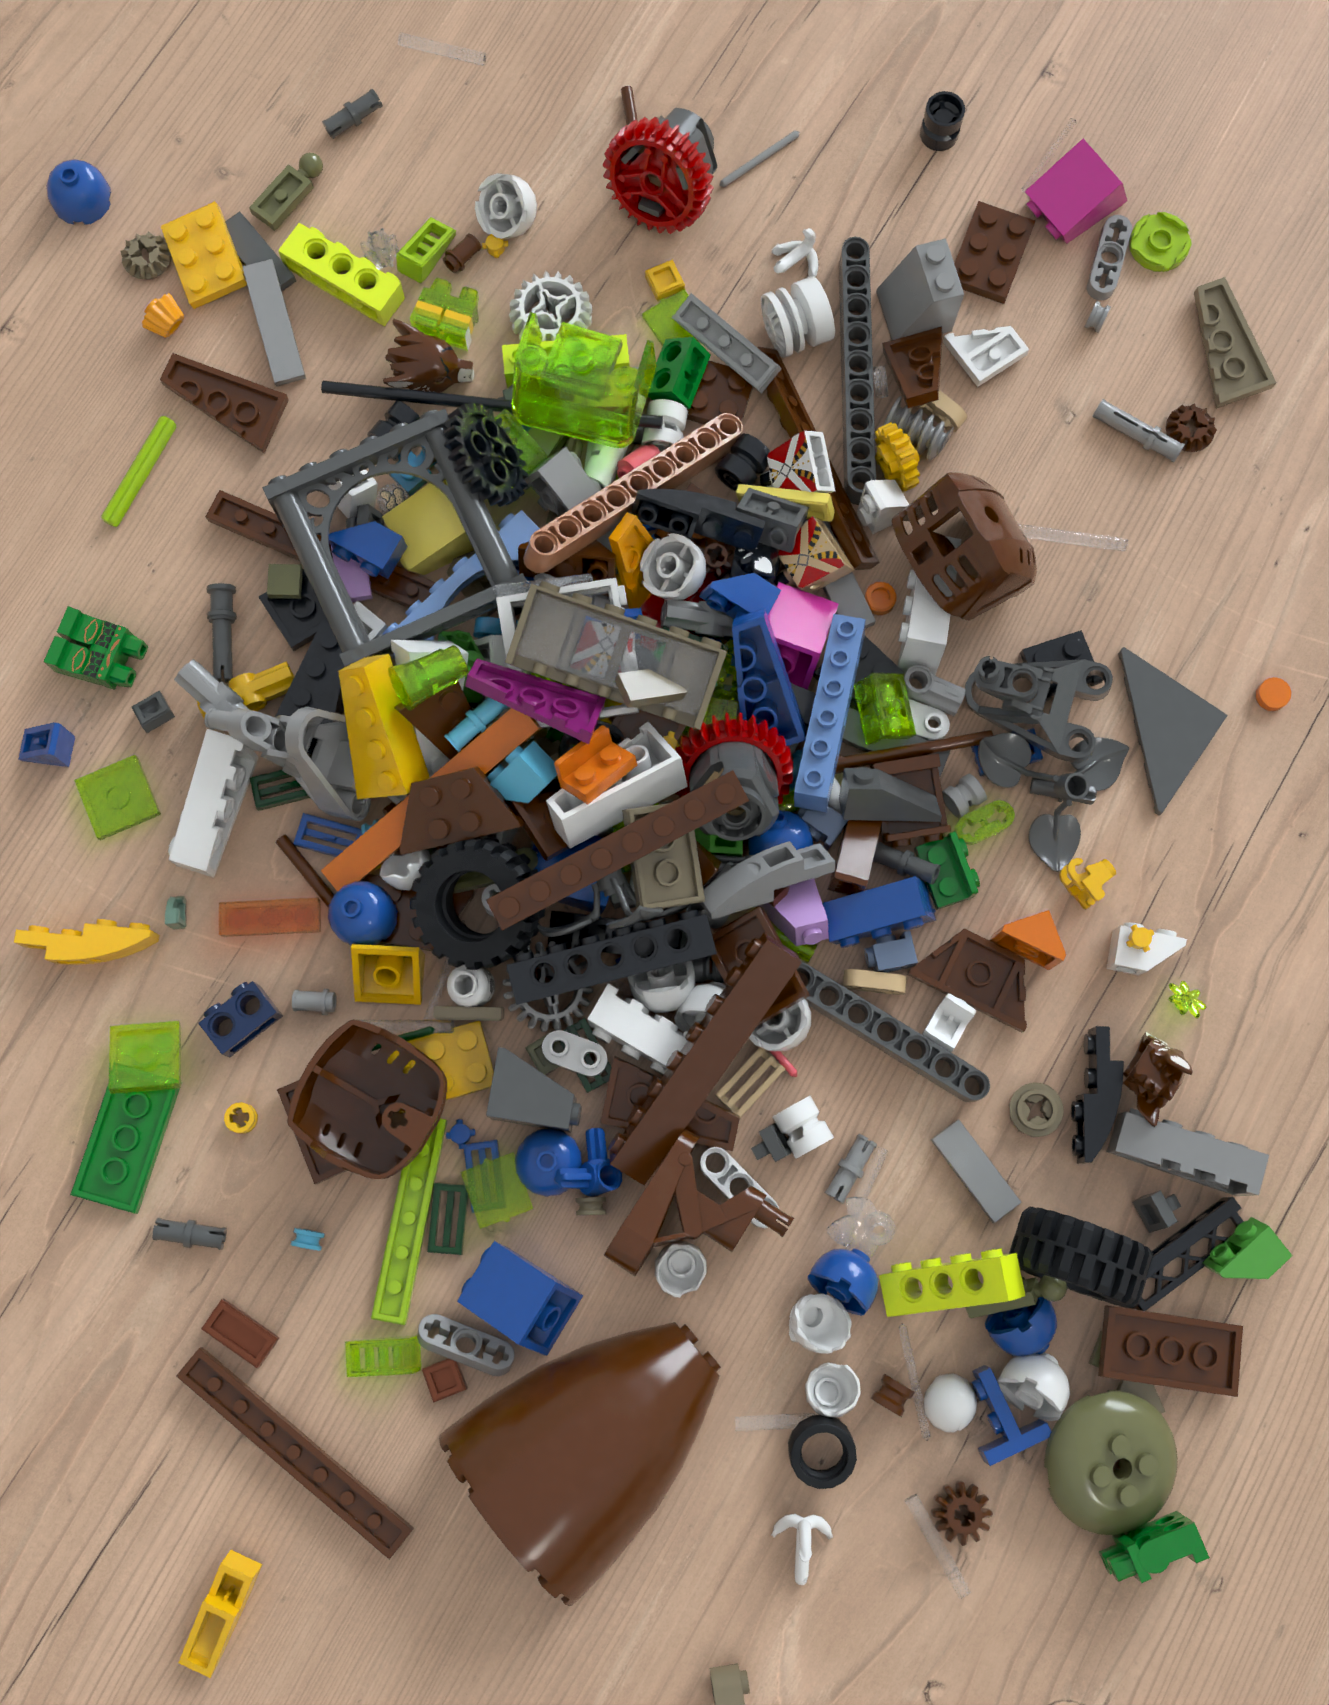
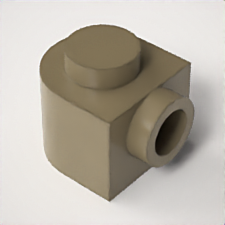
(729, 1685)

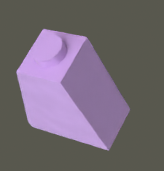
(800, 914)

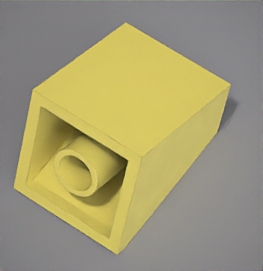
(429, 529)

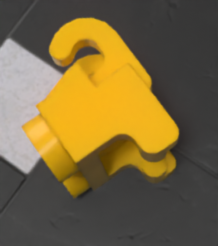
(1087, 885)

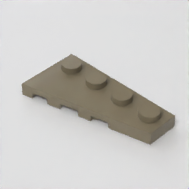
(1230, 347)

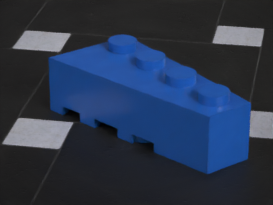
(763, 679)

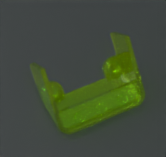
(577, 407)

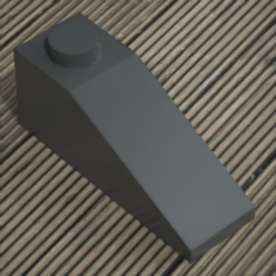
(882, 797)

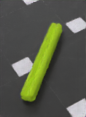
(138, 471)

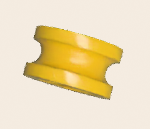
(236, 1127)

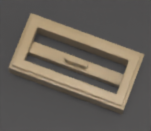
(769, 1061)

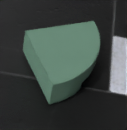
(176, 912)

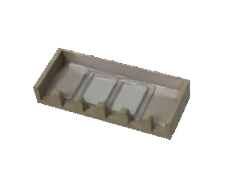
(591, 645)

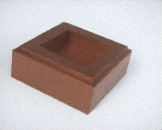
(444, 1379)

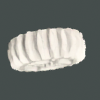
(558, 296)

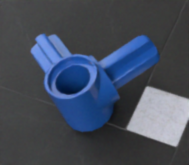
(596, 1174)

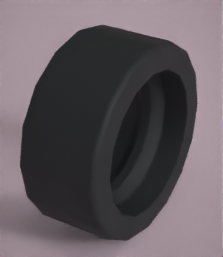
(828, 1477)

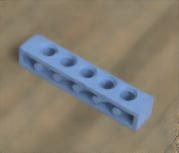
(829, 713)

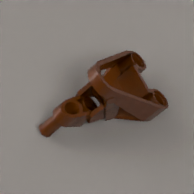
(696, 1211)

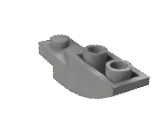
(757, 877)

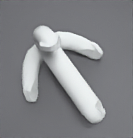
(796, 251)
(803, 1540)

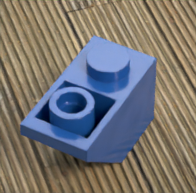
(371, 546)
(740, 595)

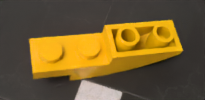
(97, 944)

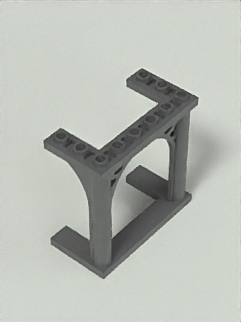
(289, 501)

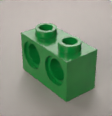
(679, 370)

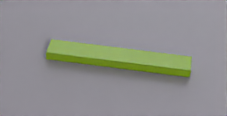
(407, 1232)

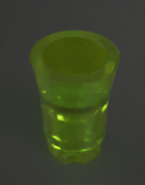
(427, 675)

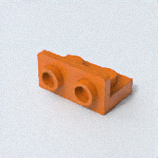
(593, 767)

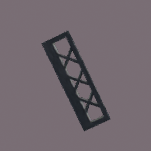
(1182, 1241)

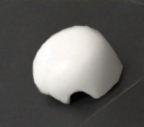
(403, 869)
(680, 1268)
(832, 1390)
(950, 1403)

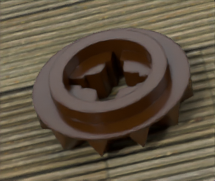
(1201, 437)

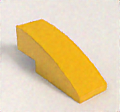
(220, 1613)

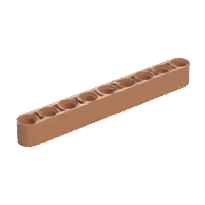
(608, 506)

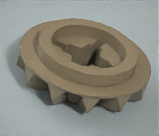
(158, 253)
(1051, 1108)

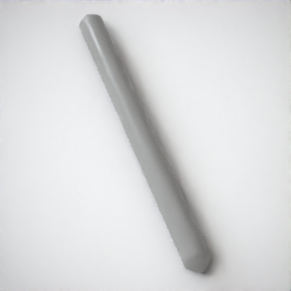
(760, 158)

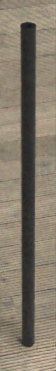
(440, 399)

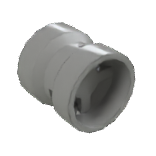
(965, 794)

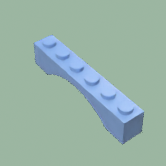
(513, 531)

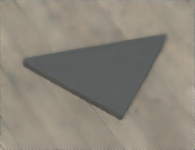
(1169, 725)

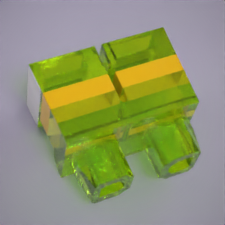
(446, 315)

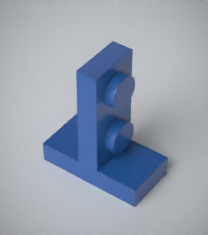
(1002, 1421)

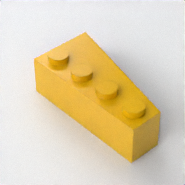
(379, 737)

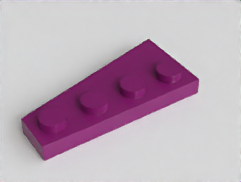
(546, 701)

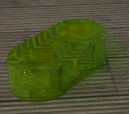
(727, 669)
(980, 816)

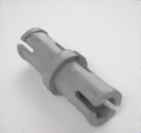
(850, 1168)

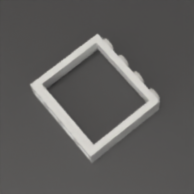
(508, 623)

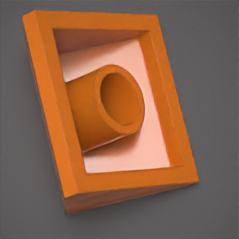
(1033, 939)

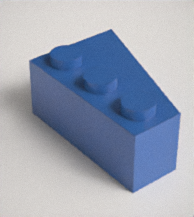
(879, 911)

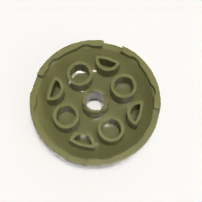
(1082, 1459)

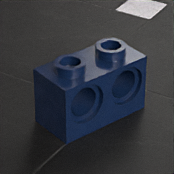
(245, 1026)

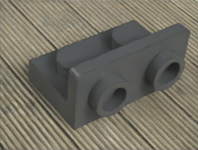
(781, 517)

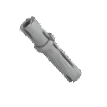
(1138, 430)

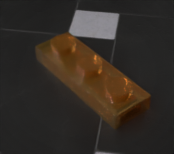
(269, 917)

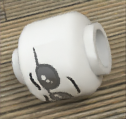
(470, 987)

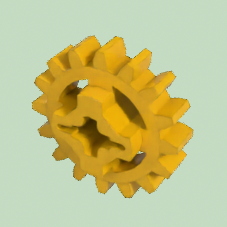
(897, 456)

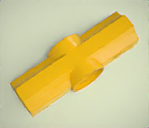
(261, 687)

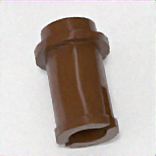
(461, 253)

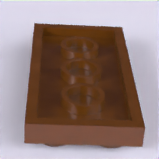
(1170, 1351)

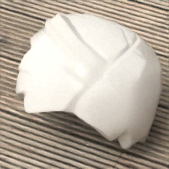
(819, 1323)

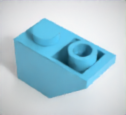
(525, 775)

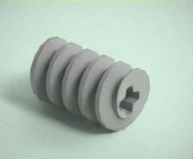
(918, 430)

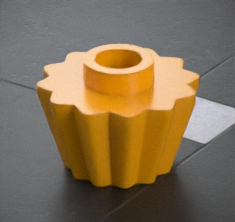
(163, 316)

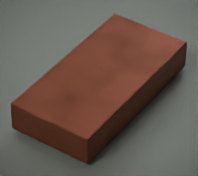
(240, 1333)

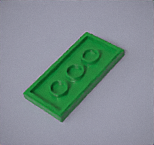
(124, 1148)

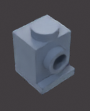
(823, 825)
(891, 954)

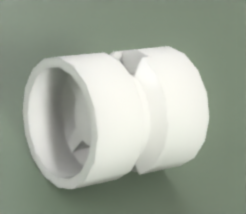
(674, 423)
(802, 1127)

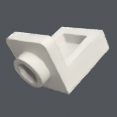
(949, 1022)

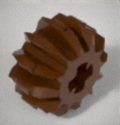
(971, 1523)

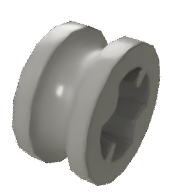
(1097, 316)

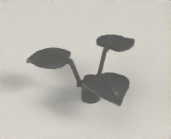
(1052, 837)
(613, 884)

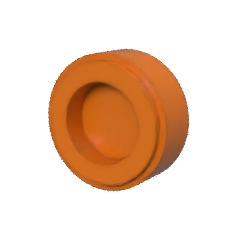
(880, 598)
(1273, 694)

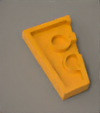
(628, 544)

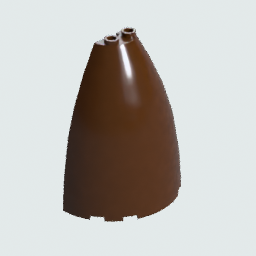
(584, 1450)

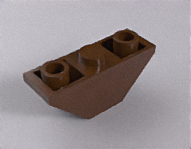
(591, 559)

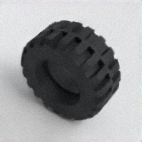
(437, 912)
(1082, 1255)

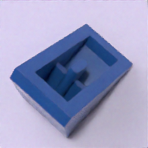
(47, 745)

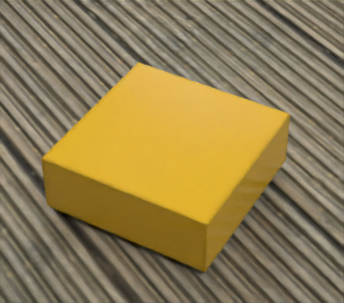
(664, 280)

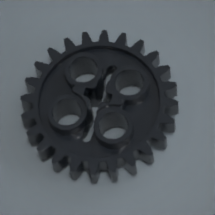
(485, 454)

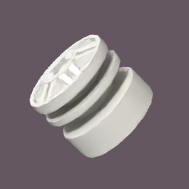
(798, 317)

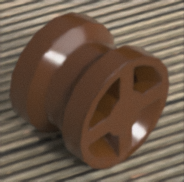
(892, 1395)

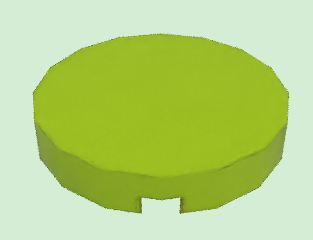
(1160, 242)

